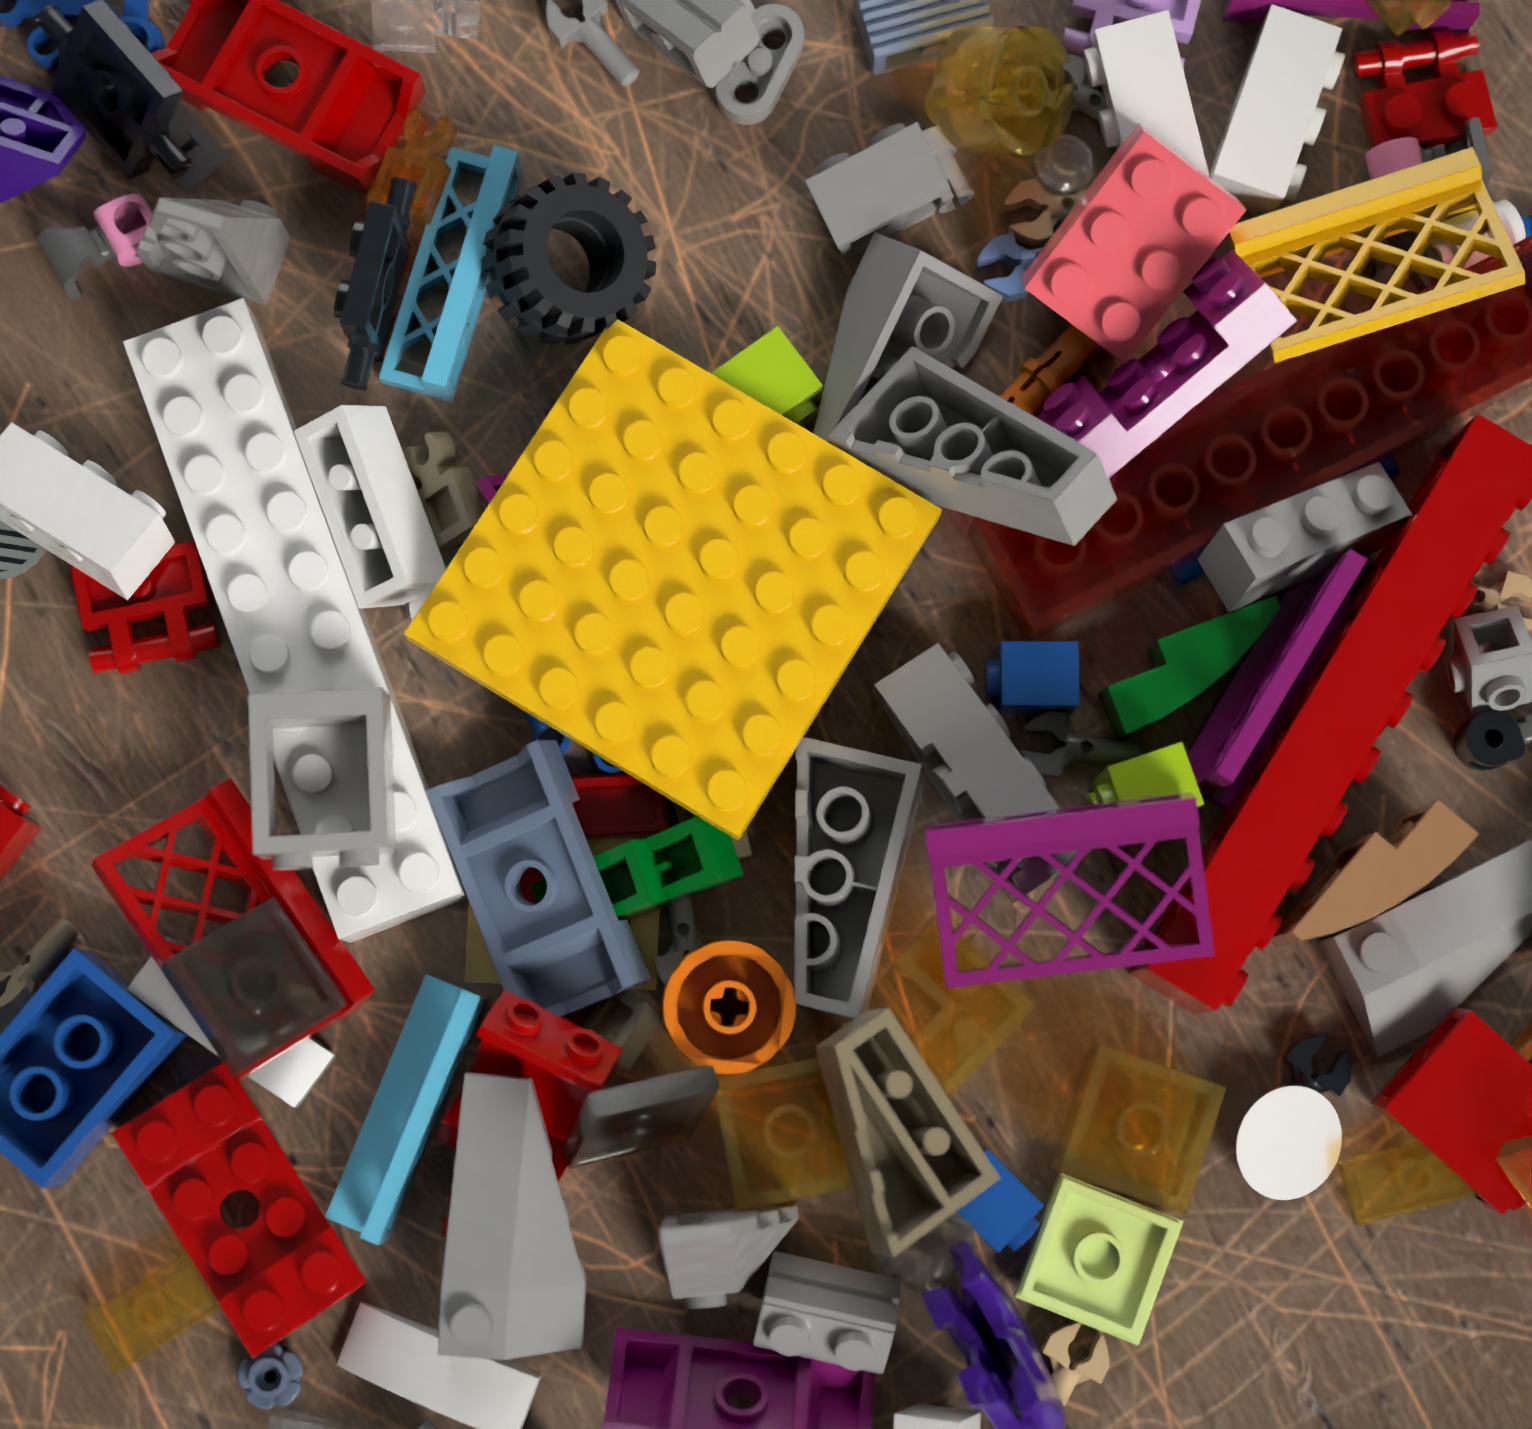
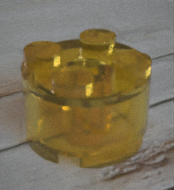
(1001, 90)

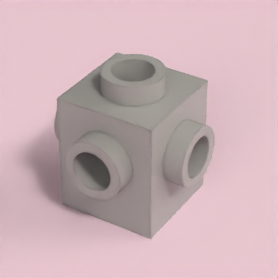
(1491, 660)

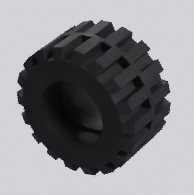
(607, 235)

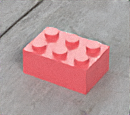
(1132, 243)

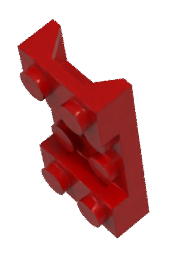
(334, 114)
(196, 1154)

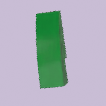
(1184, 667)
(663, 868)

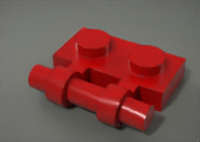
(1427, 109)
(168, 591)

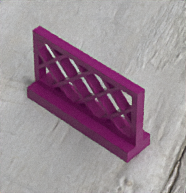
(1270, 680)
(1060, 832)

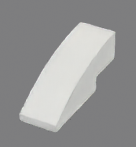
(406, 1361)

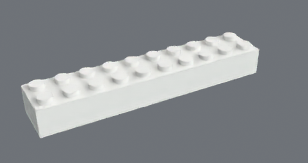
(288, 603)

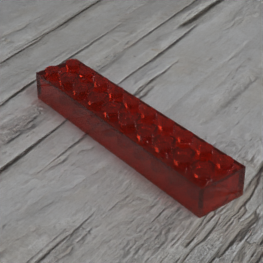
(1267, 443)

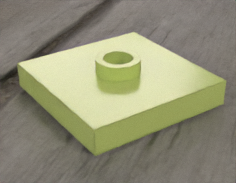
(1098, 1258)

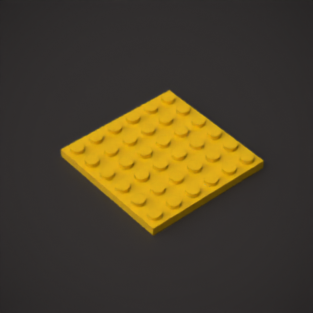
(674, 577)

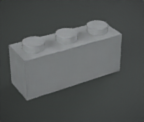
(1303, 536)

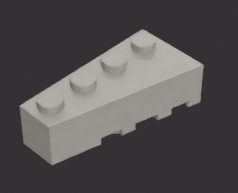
(975, 451)
(965, 750)
(849, 861)

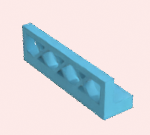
(466, 288)
(405, 1109)

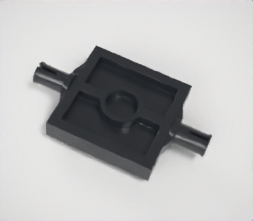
(115, 89)
(371, 295)

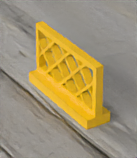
(1358, 222)

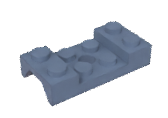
(522, 817)

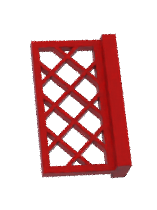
(228, 825)

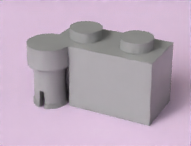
(887, 185)

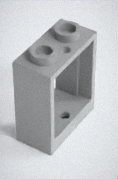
(313, 709)

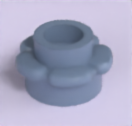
(286, 1386)

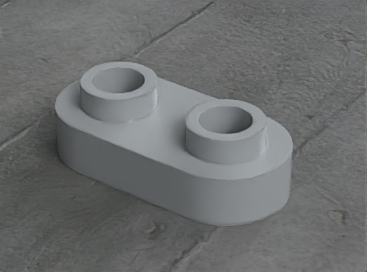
(763, 69)

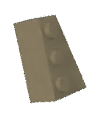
(898, 1133)

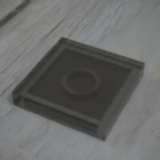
(253, 986)
(640, 1116)

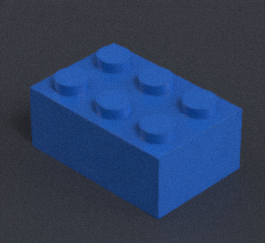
(75, 1066)

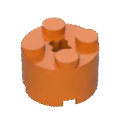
(752, 1035)

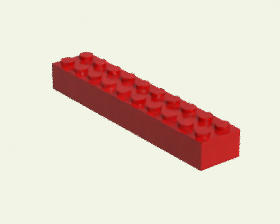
(1343, 708)

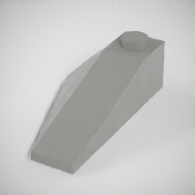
(216, 245)
(896, 303)
(1432, 948)
(509, 1249)
(720, 1249)

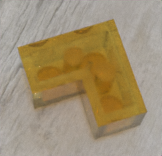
(967, 1018)

